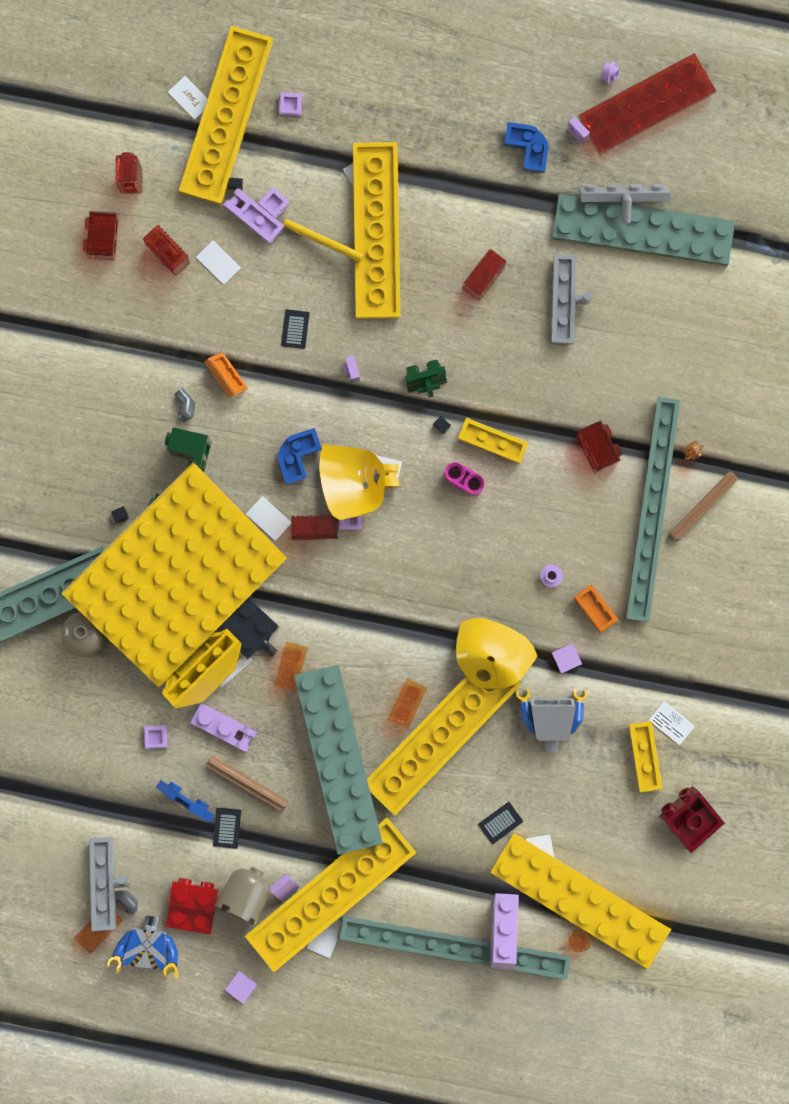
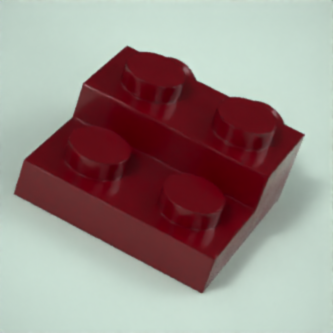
(691, 818)

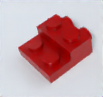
(192, 906)

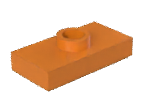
(226, 375)
(595, 608)

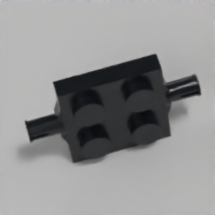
(251, 628)

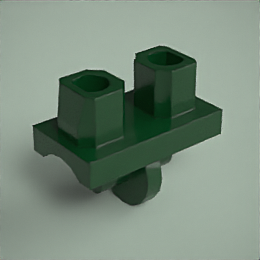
(426, 380)

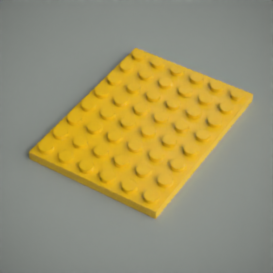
(174, 575)

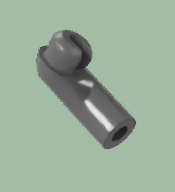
(187, 406)
(127, 900)

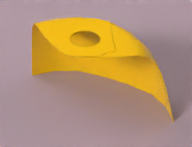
(343, 485)
(484, 638)

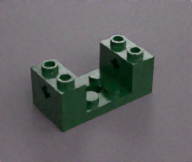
(188, 446)

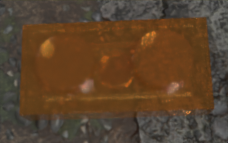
(290, 665)
(407, 703)
(91, 940)

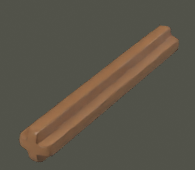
(703, 506)
(247, 783)

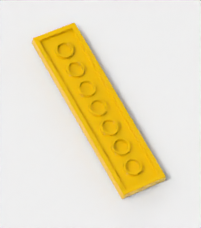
(226, 115)
(376, 230)
(436, 741)
(328, 897)
(580, 900)

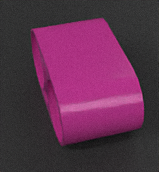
(466, 476)

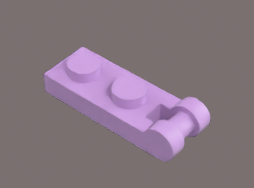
(254, 216)
(222, 726)

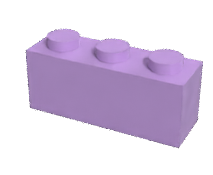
(504, 931)

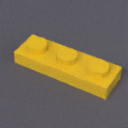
(493, 440)
(645, 756)

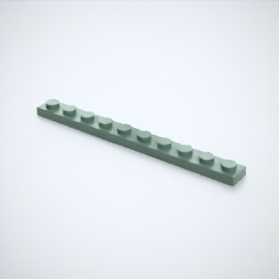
(652, 509)
(449, 946)

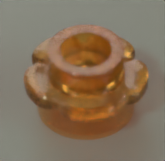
(693, 451)
(579, 934)

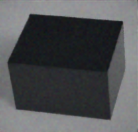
(235, 183)
(442, 425)
(120, 514)

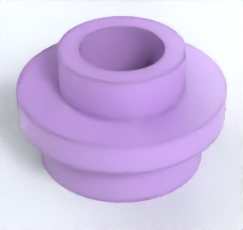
(610, 72)
(544, 578)

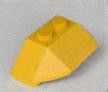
(203, 670)

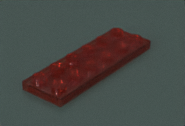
(647, 103)

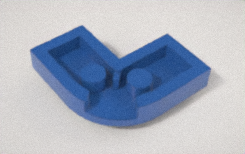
(533, 141)
(292, 451)
(198, 808)

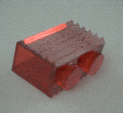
(128, 173)
(102, 235)
(166, 250)
(484, 275)
(598, 446)
(314, 527)

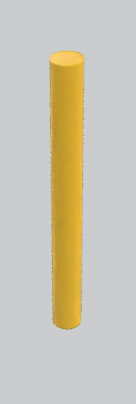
(316, 237)

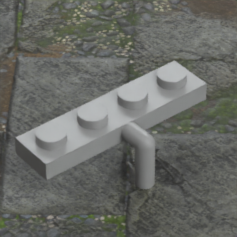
(627, 195)
(565, 300)
(103, 884)

